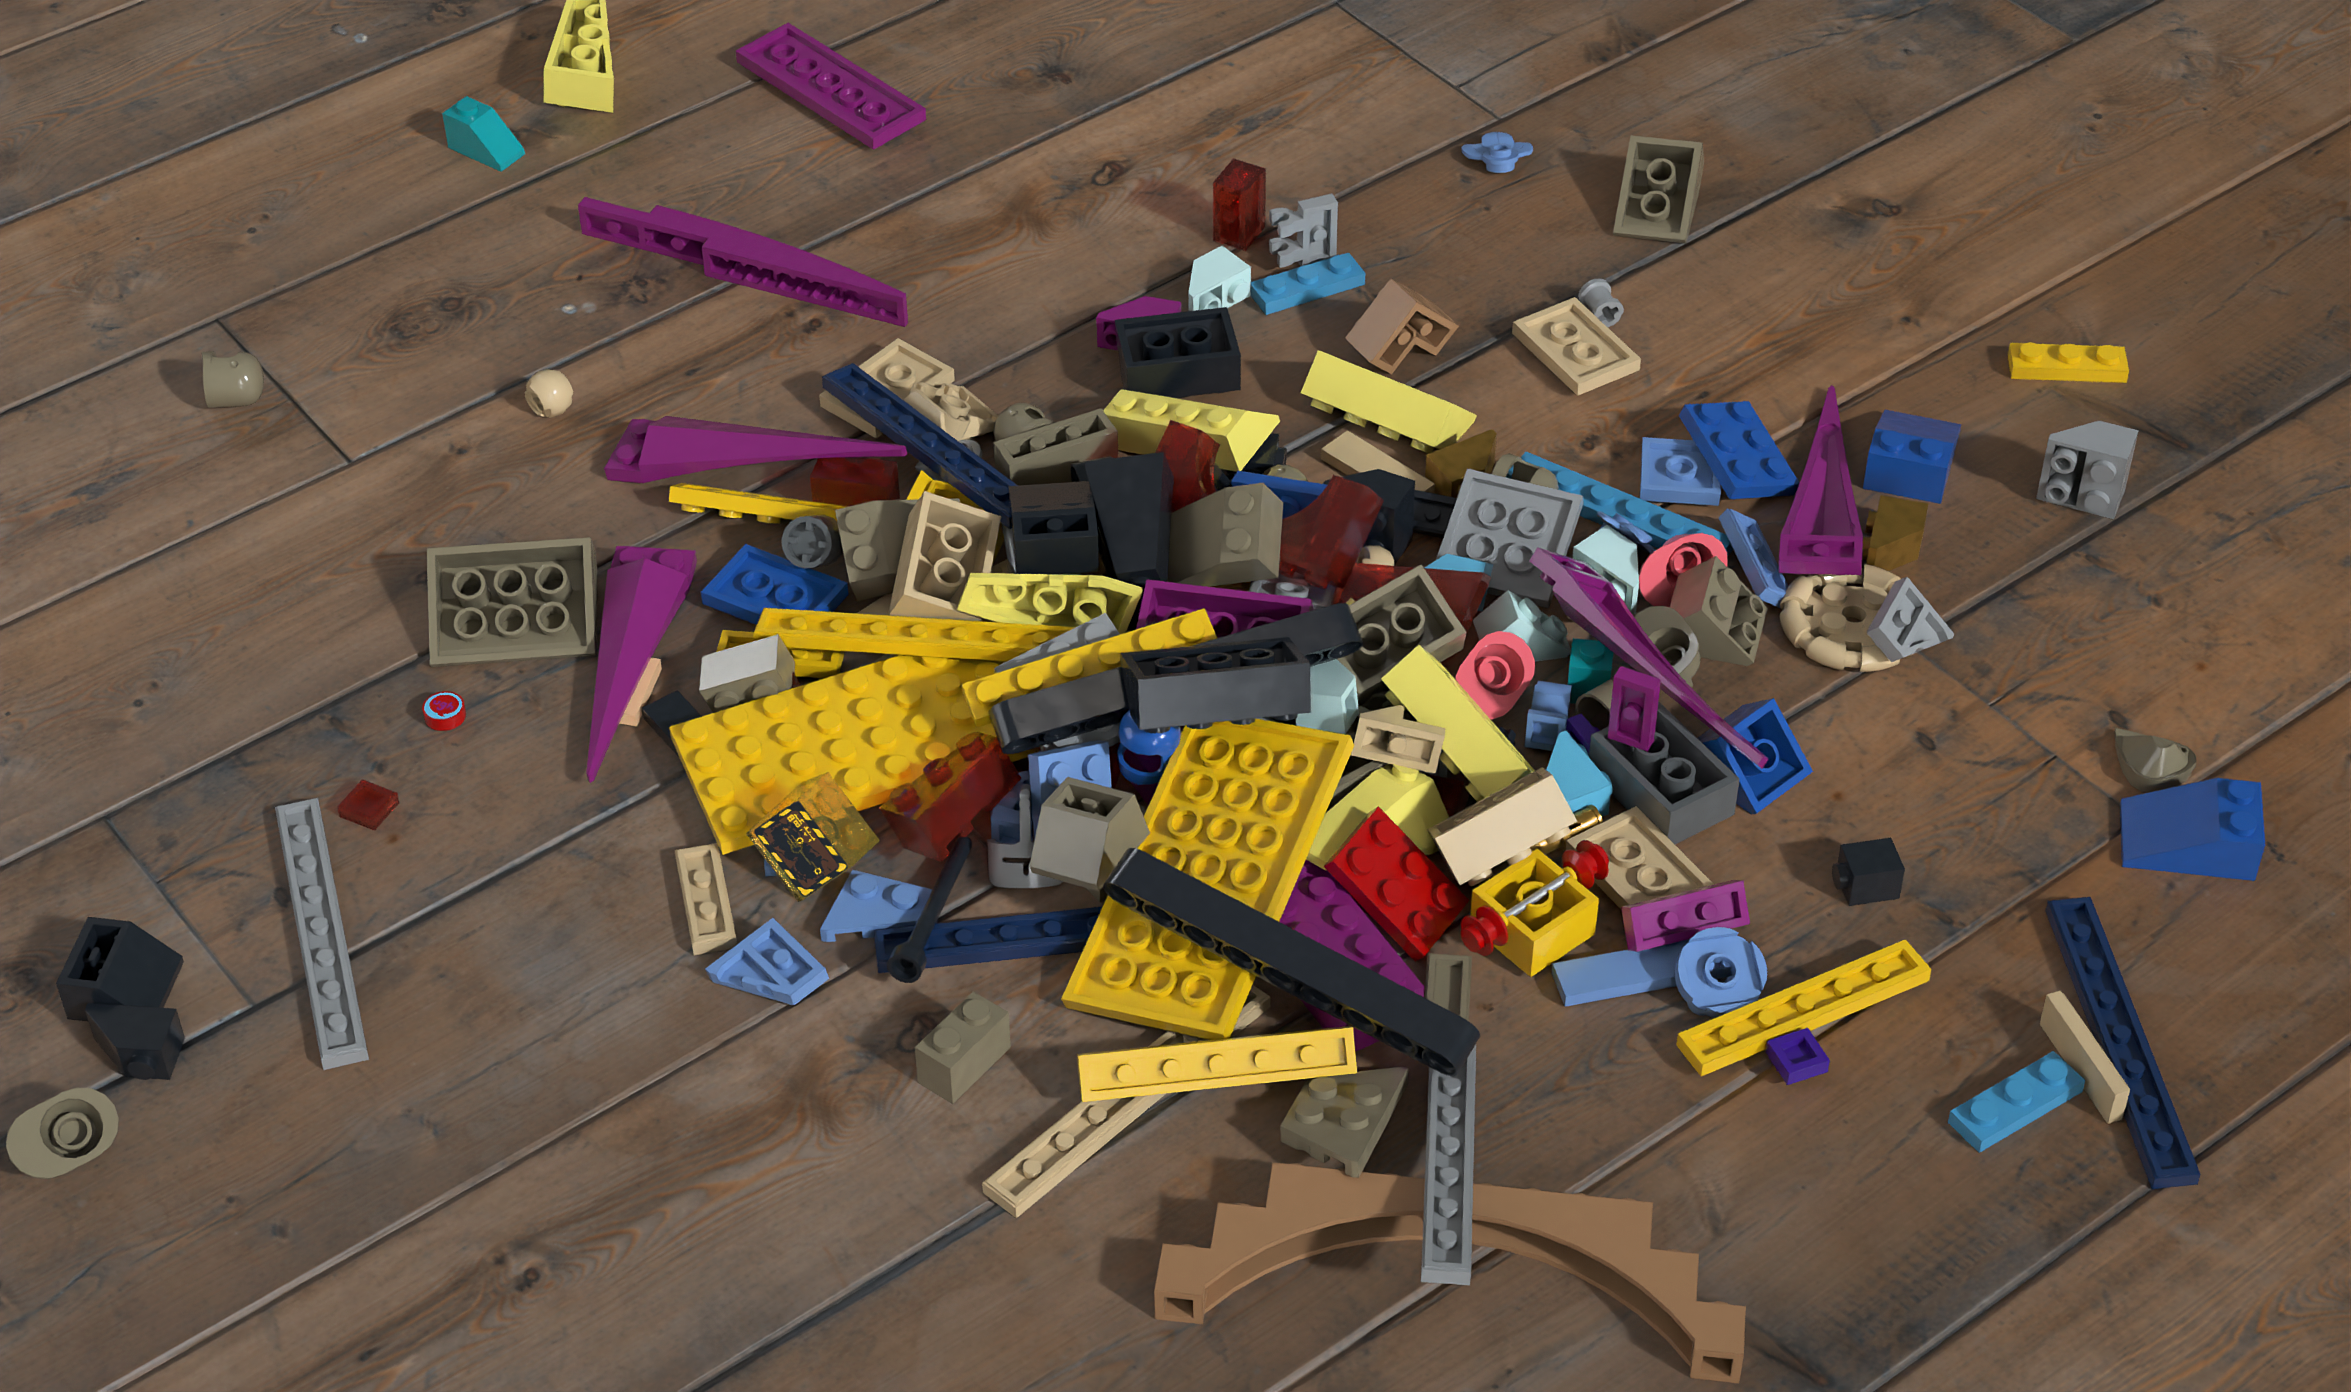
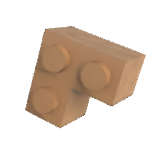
(1397, 323)

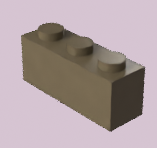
(1048, 451)

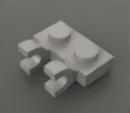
(1315, 229)

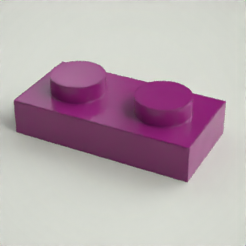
(1634, 708)

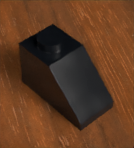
(138, 1038)

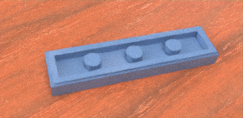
(1620, 974)

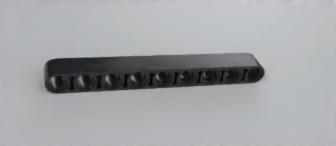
(1102, 697)
(1292, 962)

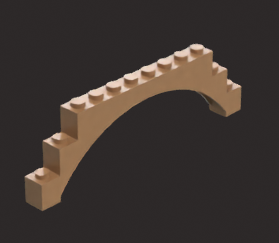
(1579, 1233)

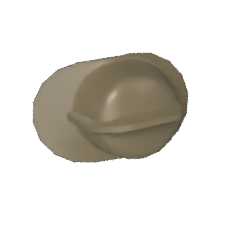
(1672, 638)
(62, 1133)

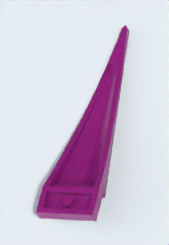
(687, 446)
(1823, 521)
(639, 604)
(1601, 612)

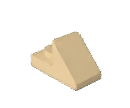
(1393, 740)

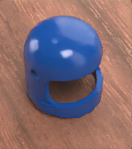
(1145, 744)

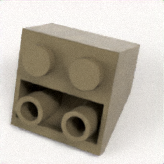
(1720, 612)
(1086, 833)

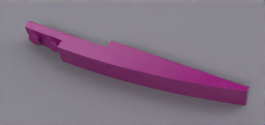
(744, 258)

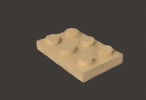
(1576, 346)
(897, 369)
(1641, 860)

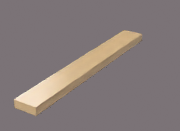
(1084, 1132)

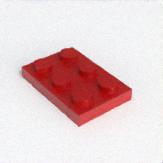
(1396, 883)

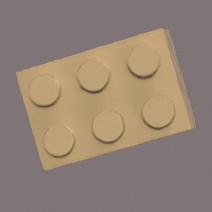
(938, 553)
(1503, 827)

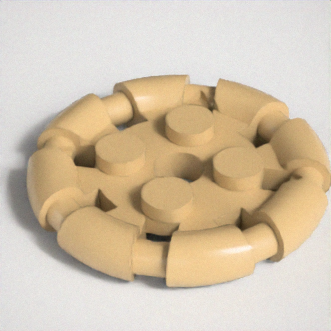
(1842, 642)

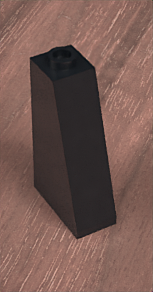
(1135, 513)

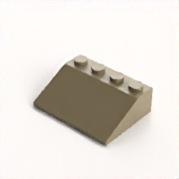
(512, 601)

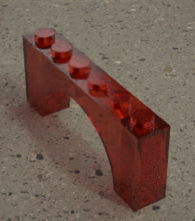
(1314, 542)

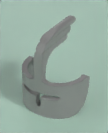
(1012, 873)

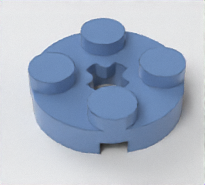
(1734, 953)

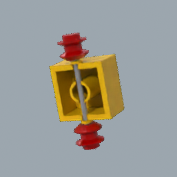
(1537, 908)

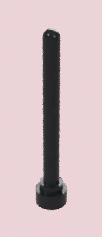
(909, 957)

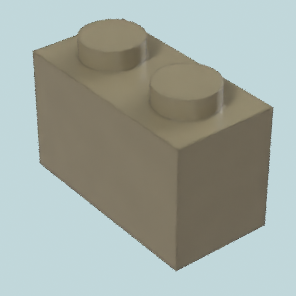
(746, 673)
(962, 1047)

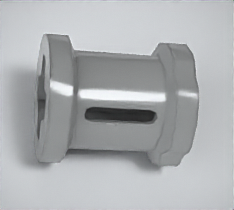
(1598, 298)

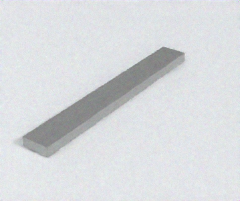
(321, 935)
(1449, 1176)

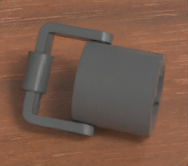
(812, 541)

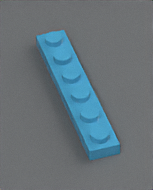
(1598, 497)

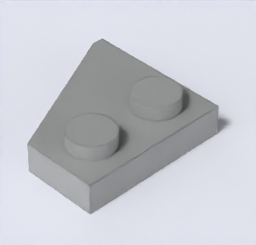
(1907, 623)

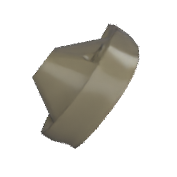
(2153, 761)

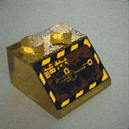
(812, 836)

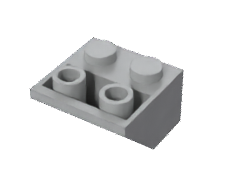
(2088, 467)

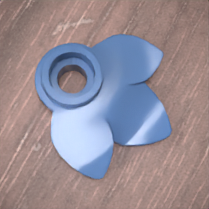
(1497, 151)
(1628, 530)

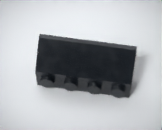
(1216, 684)

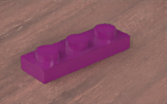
(1684, 915)

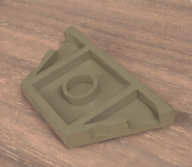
(1344, 1115)

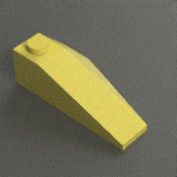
(1049, 599)
(1400, 792)

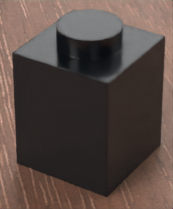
(1869, 871)

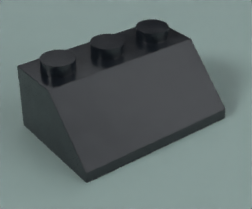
(1179, 353)

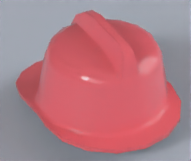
(1676, 556)
(1497, 672)

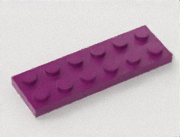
(831, 85)

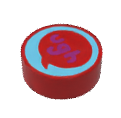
(444, 711)

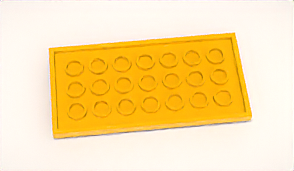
(861, 726)
(1239, 817)

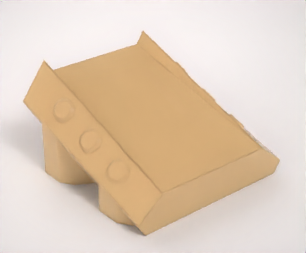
(952, 409)

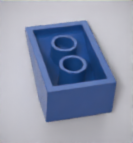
(1911, 456)
(2196, 829)

